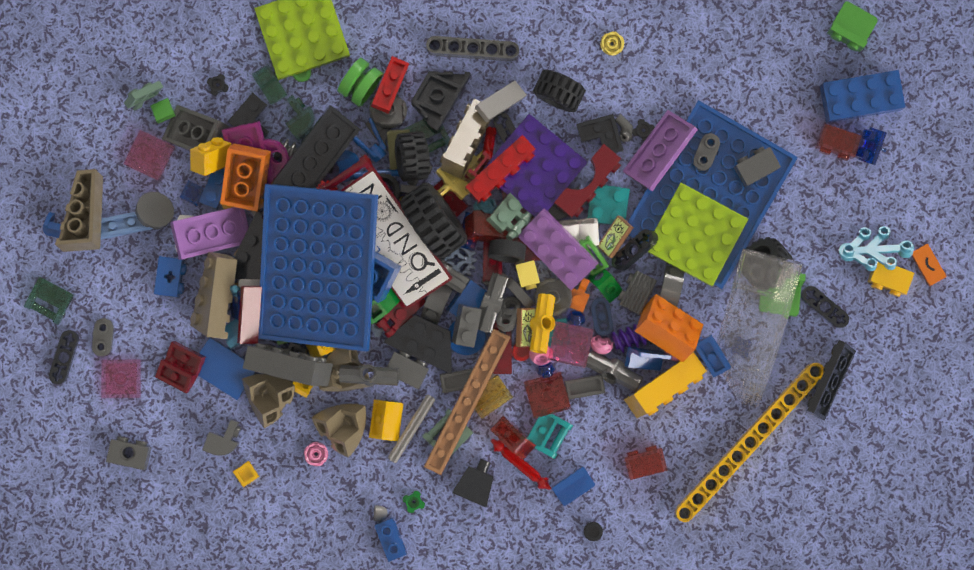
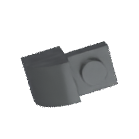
(672, 284)
(436, 303)
(223, 445)

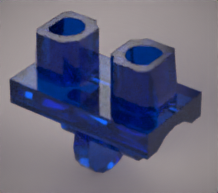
(872, 146)

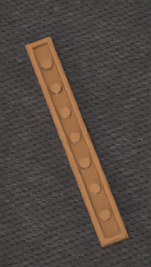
(467, 402)

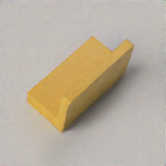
(386, 420)

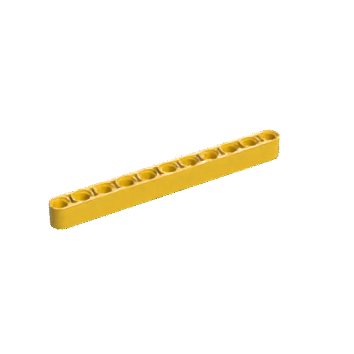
(758, 438)

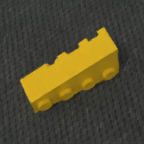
(665, 386)

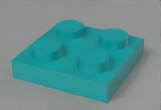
(609, 204)

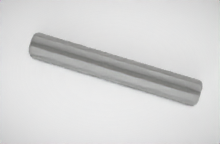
(411, 428)

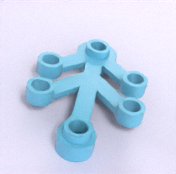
(852, 251)

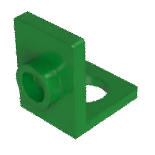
(606, 285)

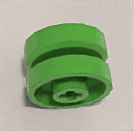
(360, 82)

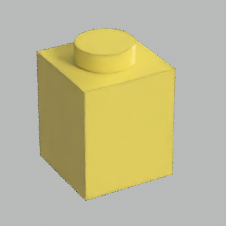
(527, 275)

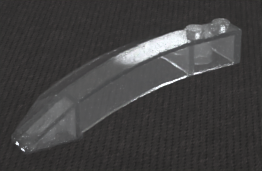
(756, 321)

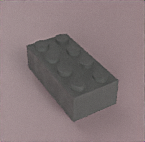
(288, 364)

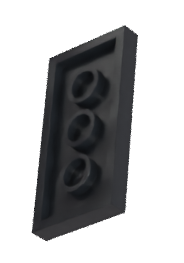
(831, 380)

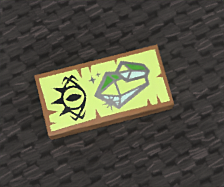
(615, 236)
(523, 328)

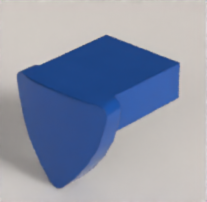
(345, 161)
(51, 228)

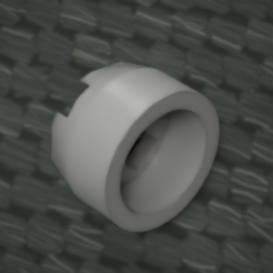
(380, 513)

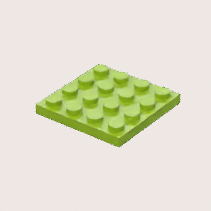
(301, 35)
(697, 234)

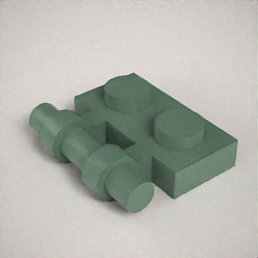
(505, 213)

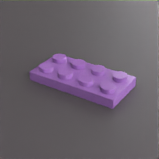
(660, 150)
(209, 232)
(558, 249)

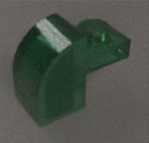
(269, 84)
(303, 121)

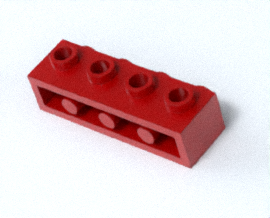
(504, 165)

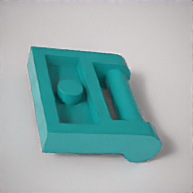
(542, 431)

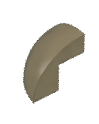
(338, 358)
(268, 396)
(342, 426)

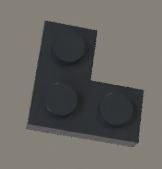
(249, 112)
(602, 128)

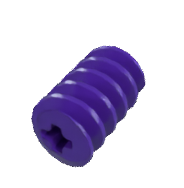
(627, 339)

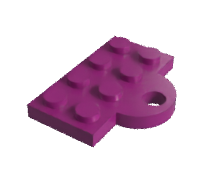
(252, 136)

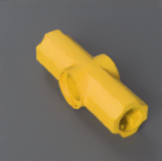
(541, 331)

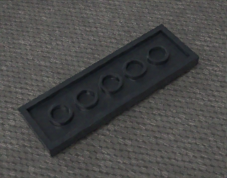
(317, 151)

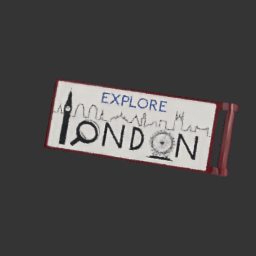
(396, 238)

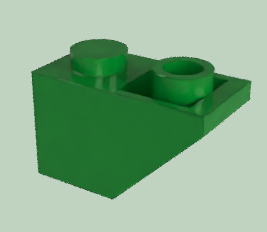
(384, 307)

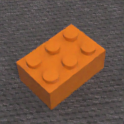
(245, 177)
(669, 328)

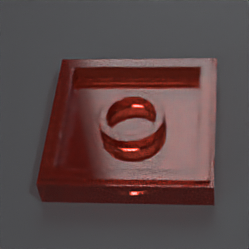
(547, 395)

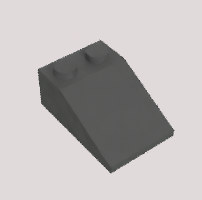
(192, 128)

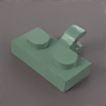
(138, 97)

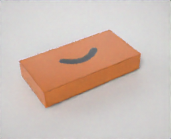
(928, 265)

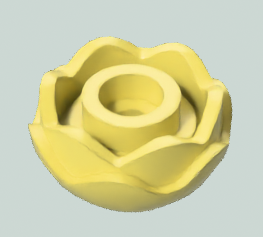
(616, 39)

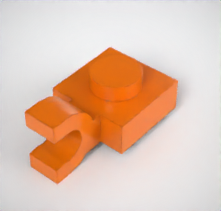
(579, 296)

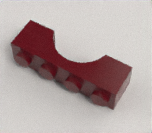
(603, 162)

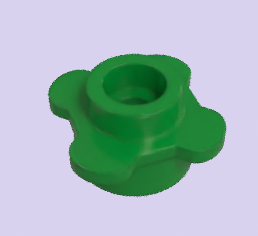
(408, 500)

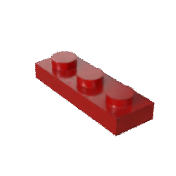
(390, 84)

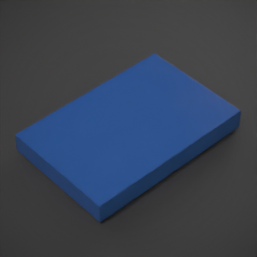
(223, 368)

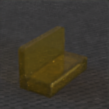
(493, 397)

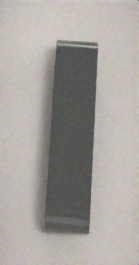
(464, 43)

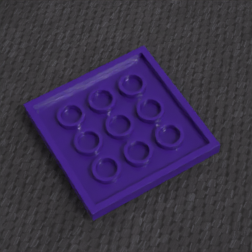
(547, 173)

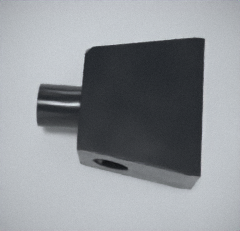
(475, 484)

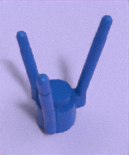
(376, 151)

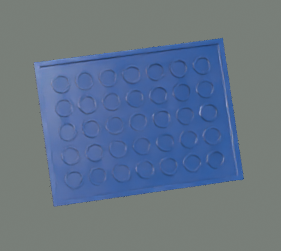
(719, 181)
(317, 266)

